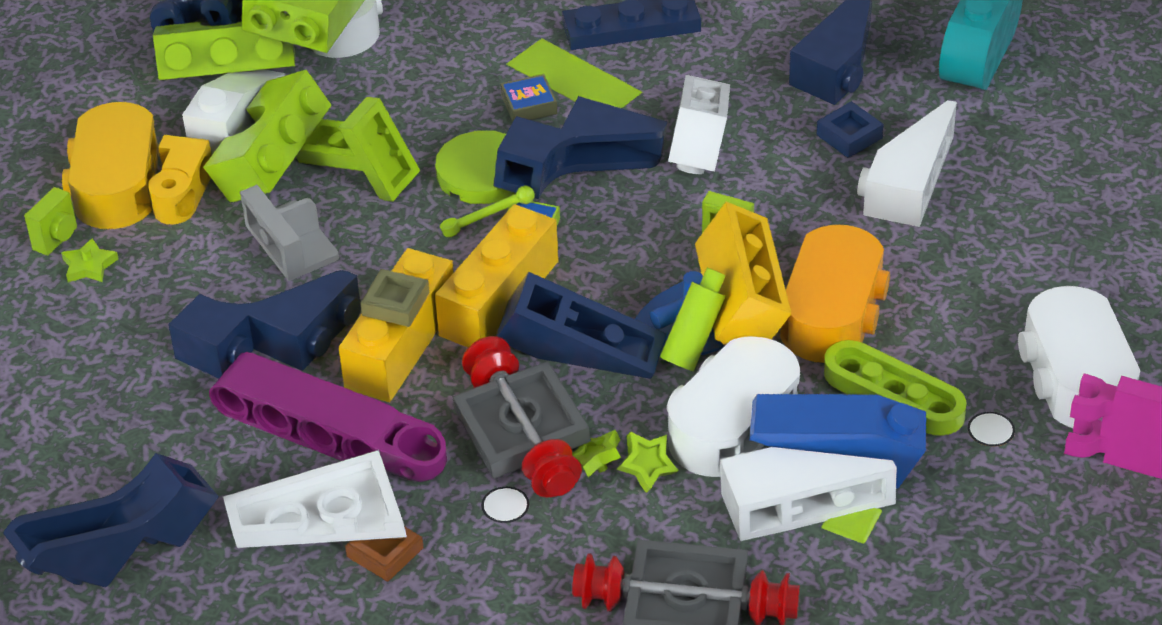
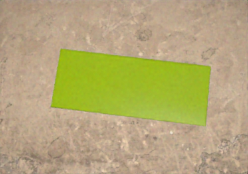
(572, 75)

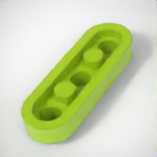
(885, 375)

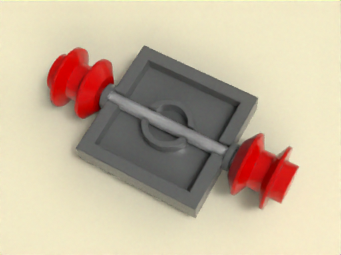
(521, 418)
(685, 586)

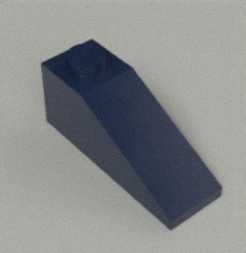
(832, 54)
(577, 331)

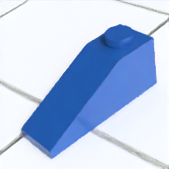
(843, 426)

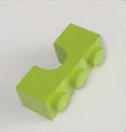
(211, 50)
(285, 117)

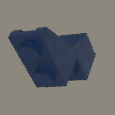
(590, 140)
(286, 326)
(99, 535)

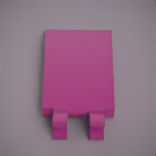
(1129, 426)

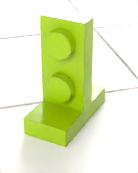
(364, 143)

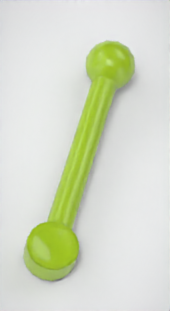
(452, 226)

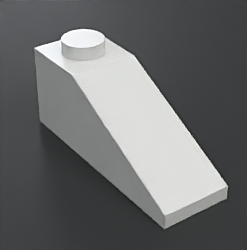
(221, 106)
(699, 125)
(908, 169)
(797, 488)

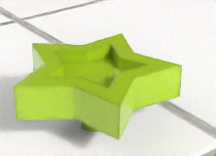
(88, 262)
(598, 453)
(647, 460)

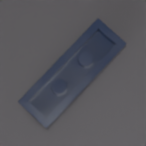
(629, 22)

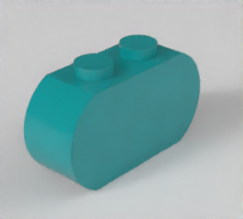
(977, 40)

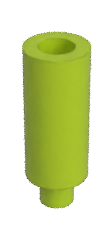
(694, 321)

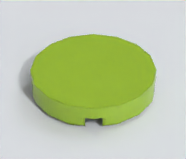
(468, 167)

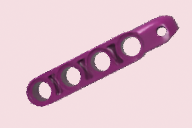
(327, 417)

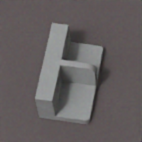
(288, 233)

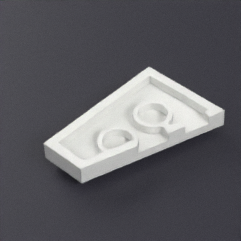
(318, 506)

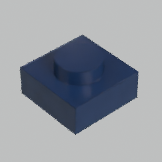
(849, 129)

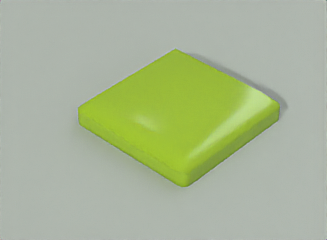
(854, 526)

